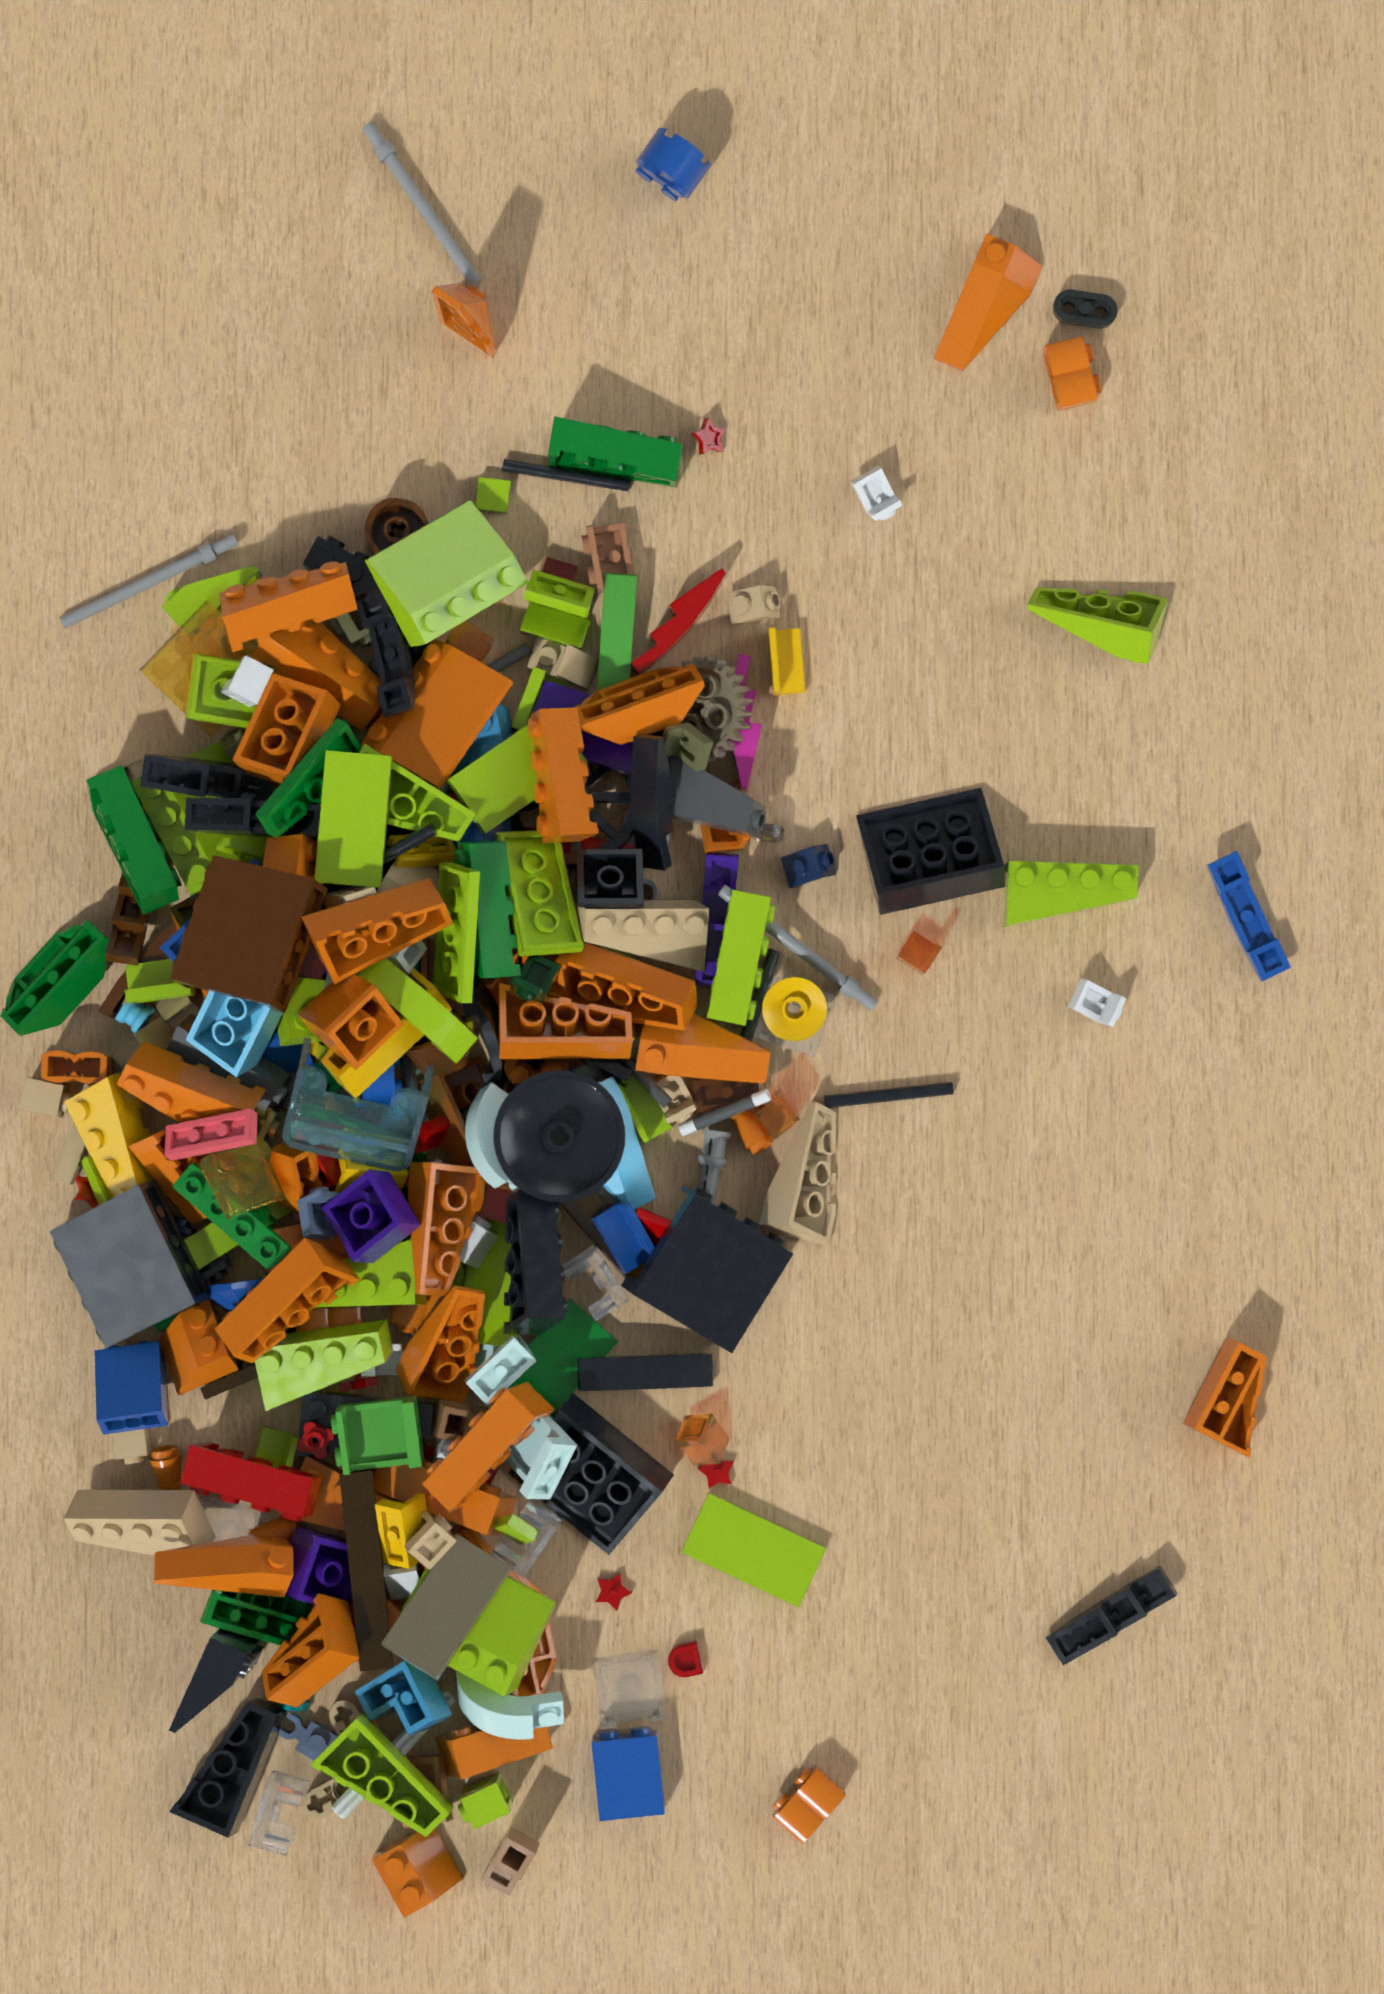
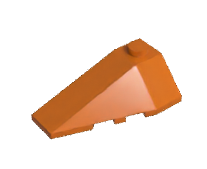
(992, 294)
(465, 314)
(702, 1052)
(444, 1348)

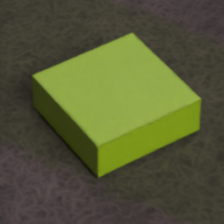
(493, 495)
(516, 1529)

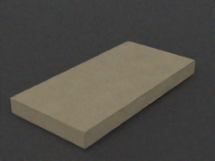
(446, 1607)

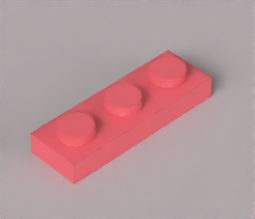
(211, 1134)

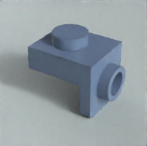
(312, 1217)

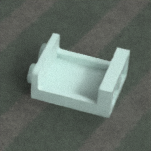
(499, 1368)
(542, 1458)

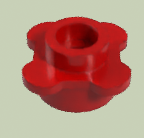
(324, 1436)

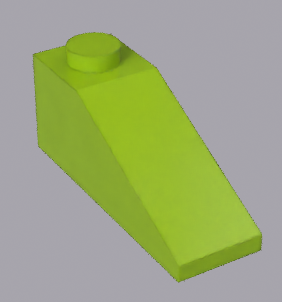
(185, 601)

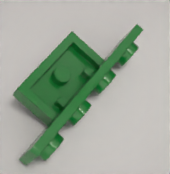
(248, 1230)

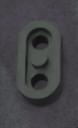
(1084, 307)

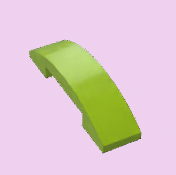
(420, 1009)

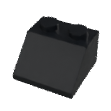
(609, 878)

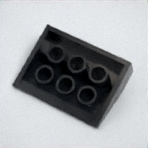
(931, 851)
(606, 1480)
(221, 1665)

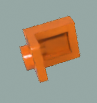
(722, 841)

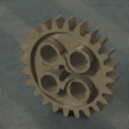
(725, 697)

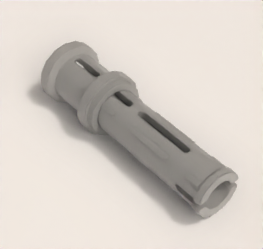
(712, 1160)

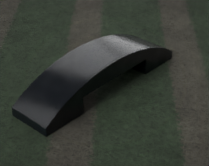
(390, 652)
(487, 1010)

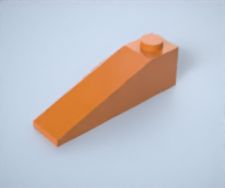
(445, 1205)
(234, 1565)

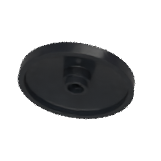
(559, 1136)

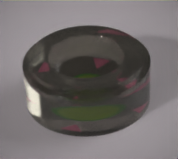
(771, 833)

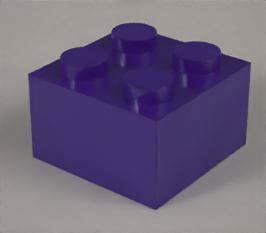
(371, 1216)
(319, 1566)

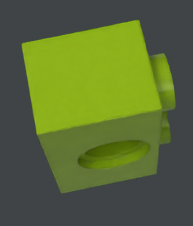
(485, 1801)

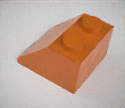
(195, 1349)
(417, 1870)

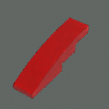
(686, 613)

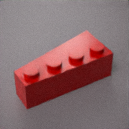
(250, 1480)

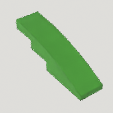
(617, 629)

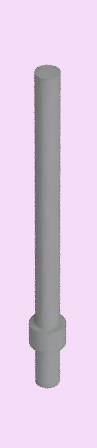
(387, 154)
(206, 553)
(847, 984)

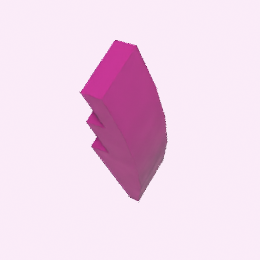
(746, 749)

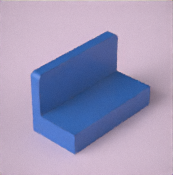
(624, 1235)

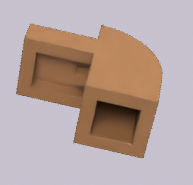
(453, 1419)
(510, 1861)

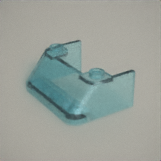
(350, 1126)

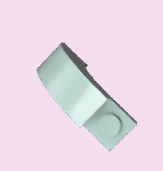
(480, 1135)
(509, 1715)

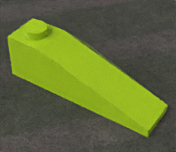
(1116, 624)
(417, 804)

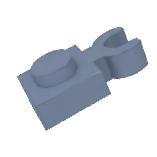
(312, 1739)

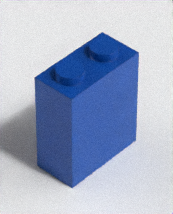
(130, 1387)
(628, 1774)

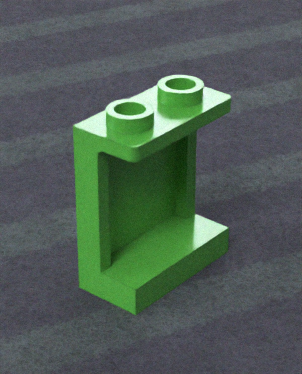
(378, 1434)

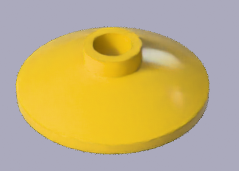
(795, 1025)

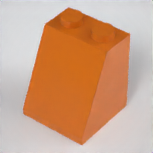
(351, 1019)

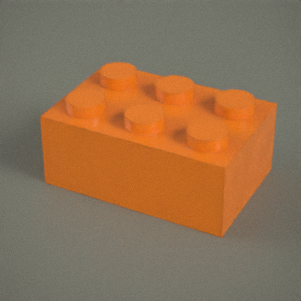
(284, 728)

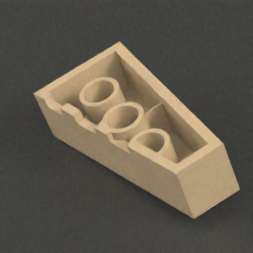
(660, 930)
(138, 1519)

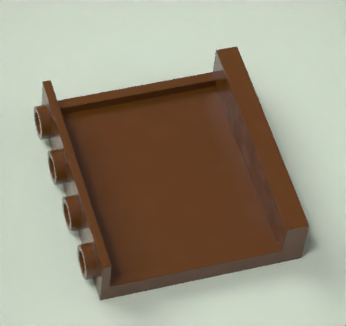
(248, 932)

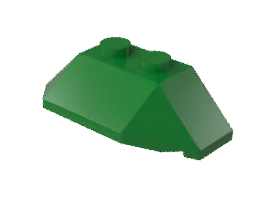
(56, 979)
(255, 1615)

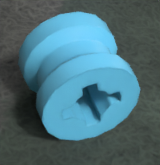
(135, 1015)

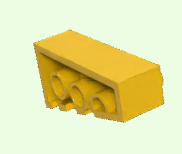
(399, 1043)
(109, 1124)

